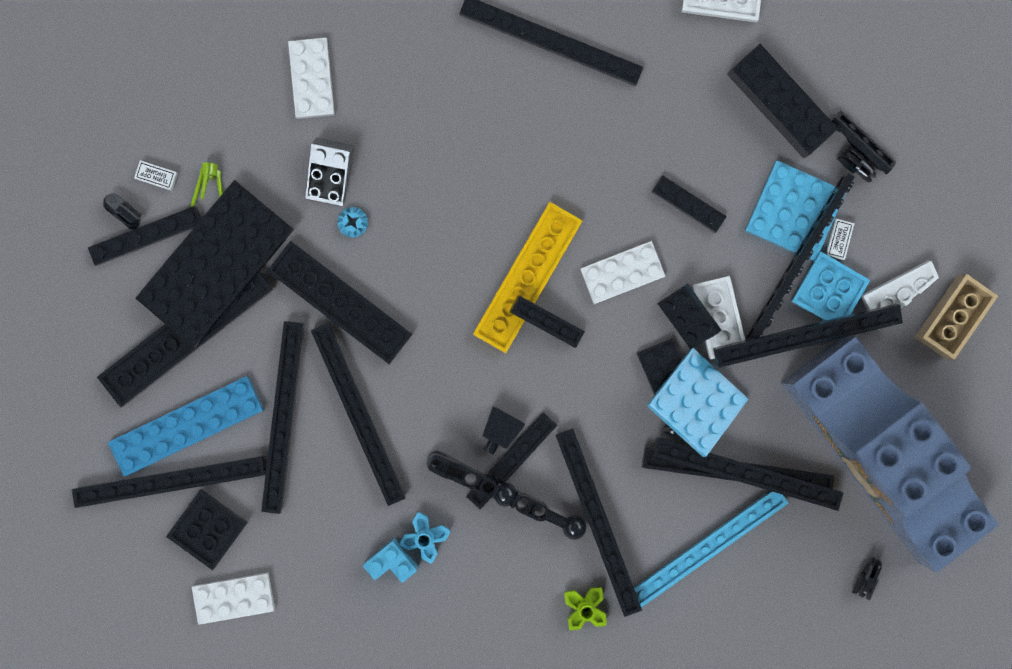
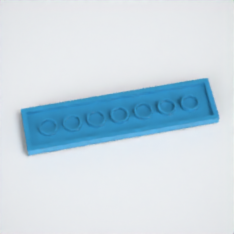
(185, 426)

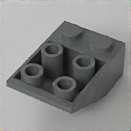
(329, 171)

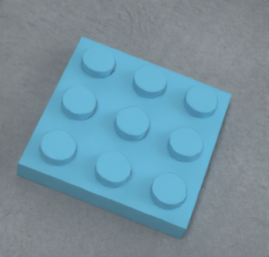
(829, 289)

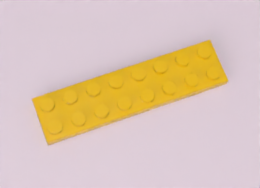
(528, 275)

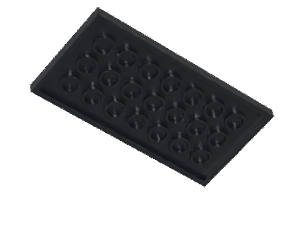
(214, 264)

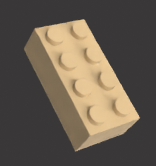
(956, 316)

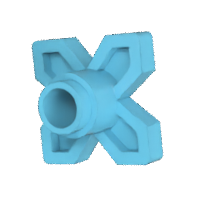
(427, 547)

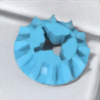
(361, 223)

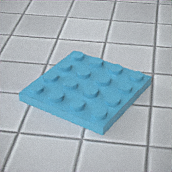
(789, 208)
(697, 402)

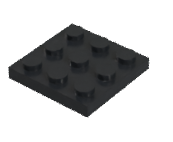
(207, 529)

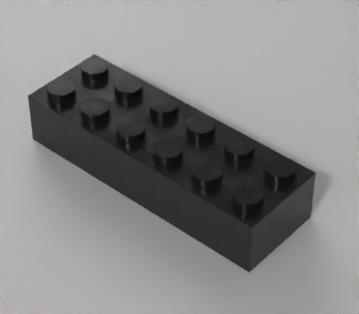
(782, 101)

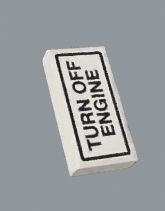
(156, 175)
(839, 239)

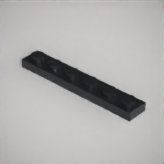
(144, 236)

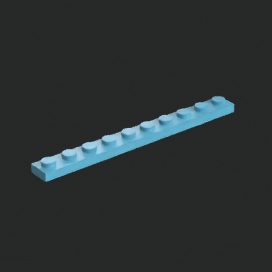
(709, 546)

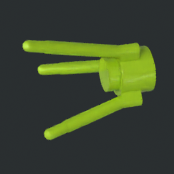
(208, 172)

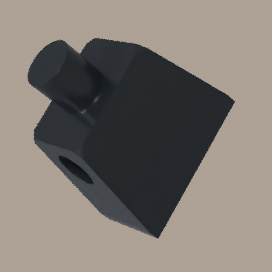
(501, 430)

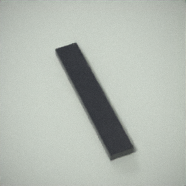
(515, 456)

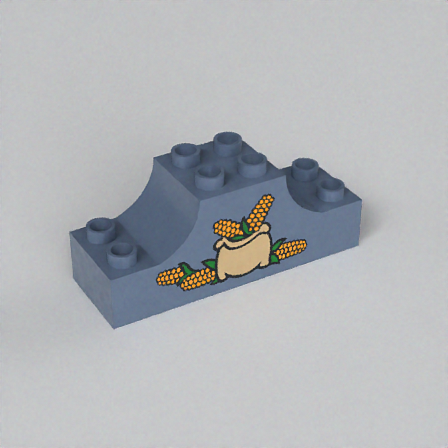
(892, 452)

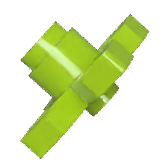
(592, 614)

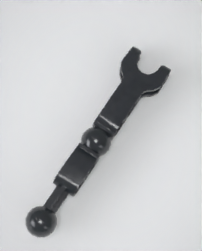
(503, 493)

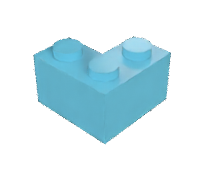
(391, 557)

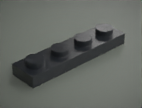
(863, 142)
(689, 204)
(546, 321)

